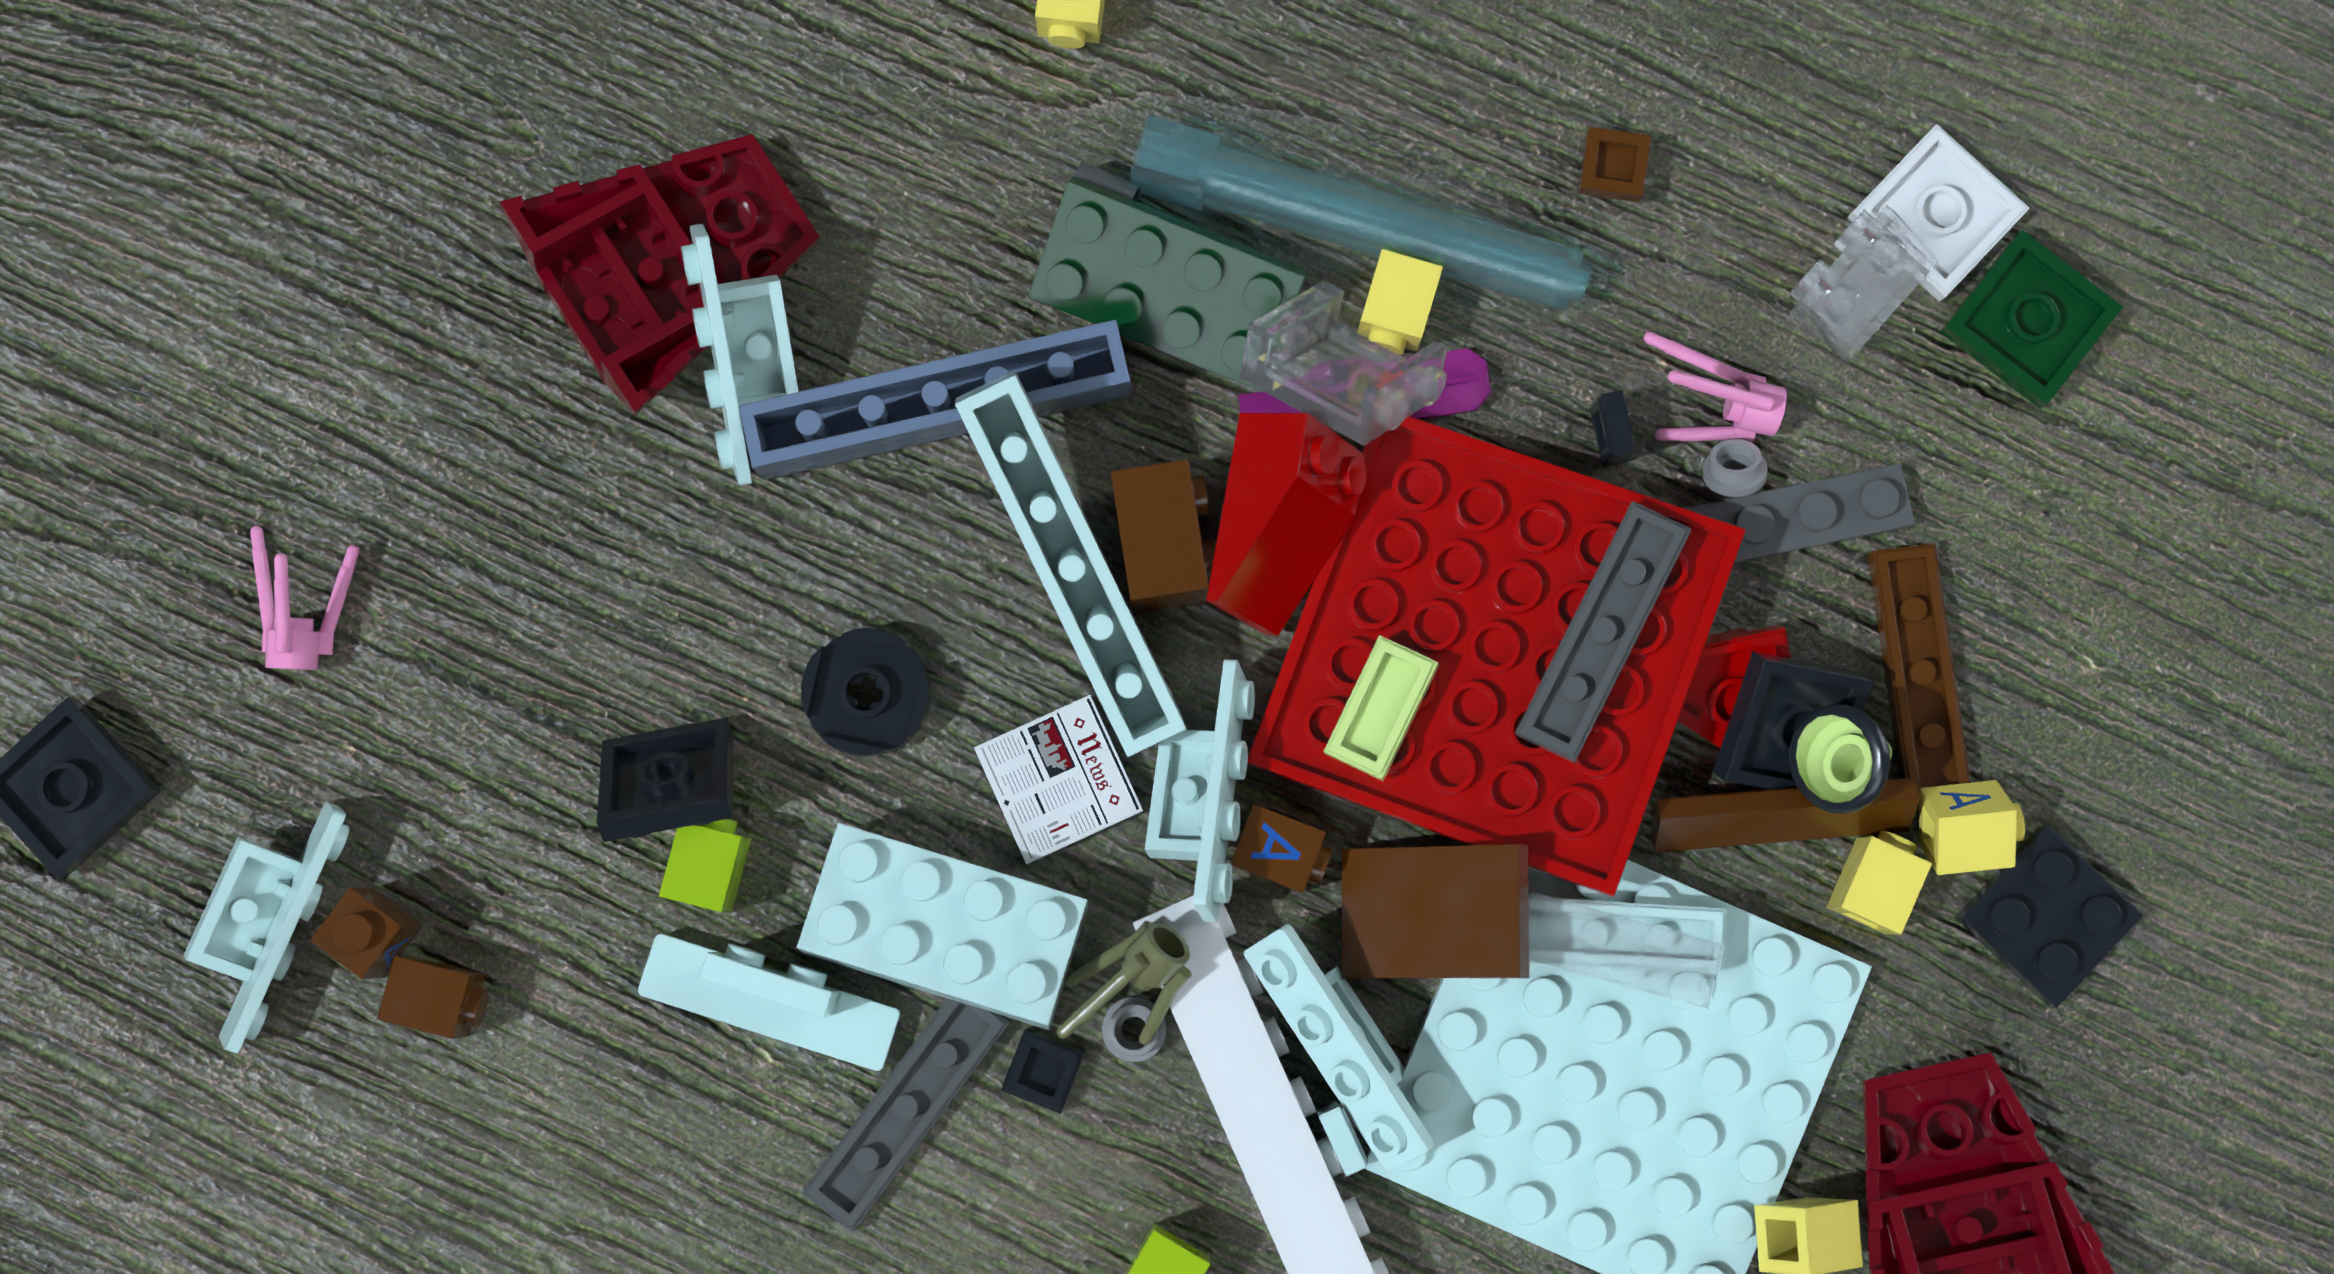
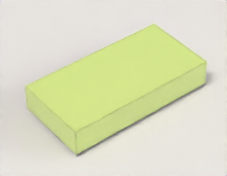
(1381, 708)

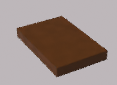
(1435, 912)

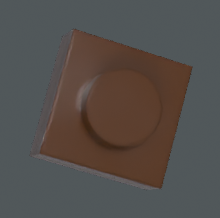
(1614, 164)

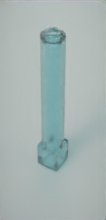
(1198, 170)

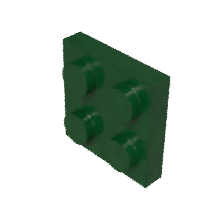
(2031, 319)

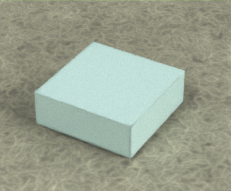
(1342, 1138)

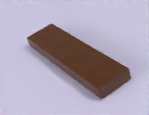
(1918, 665)
(1774, 818)

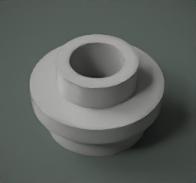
(1735, 468)
(1113, 1035)

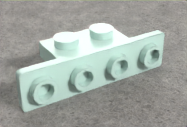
(748, 345)
(1194, 793)
(255, 914)
(768, 1001)
(1342, 1045)

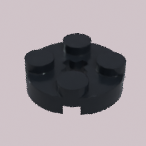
(846, 662)

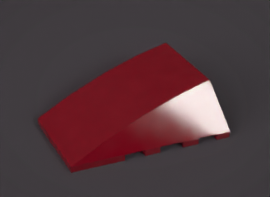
(617, 262)
(1965, 1180)

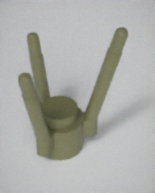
(1152, 960)

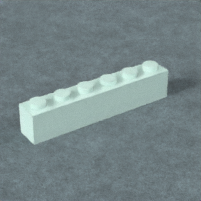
(1070, 562)

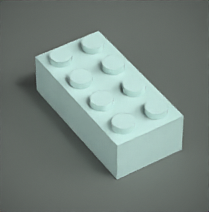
(943, 926)

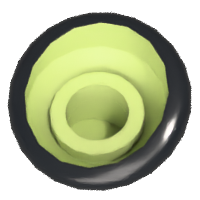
(1839, 758)

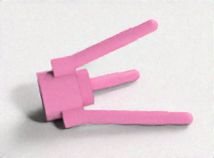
(1748, 401)
(288, 640)

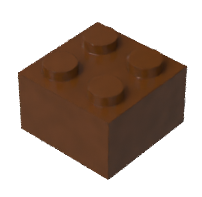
(1161, 536)

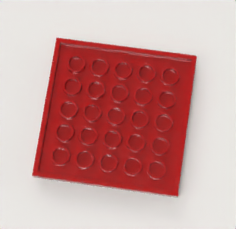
(1482, 571)

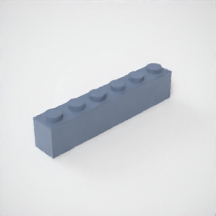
(919, 400)

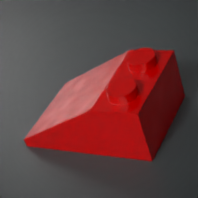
(1282, 515)

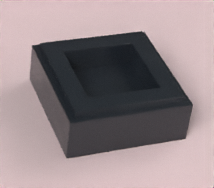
(1612, 428)
(1042, 1071)

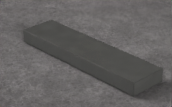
(1603, 632)
(903, 1111)

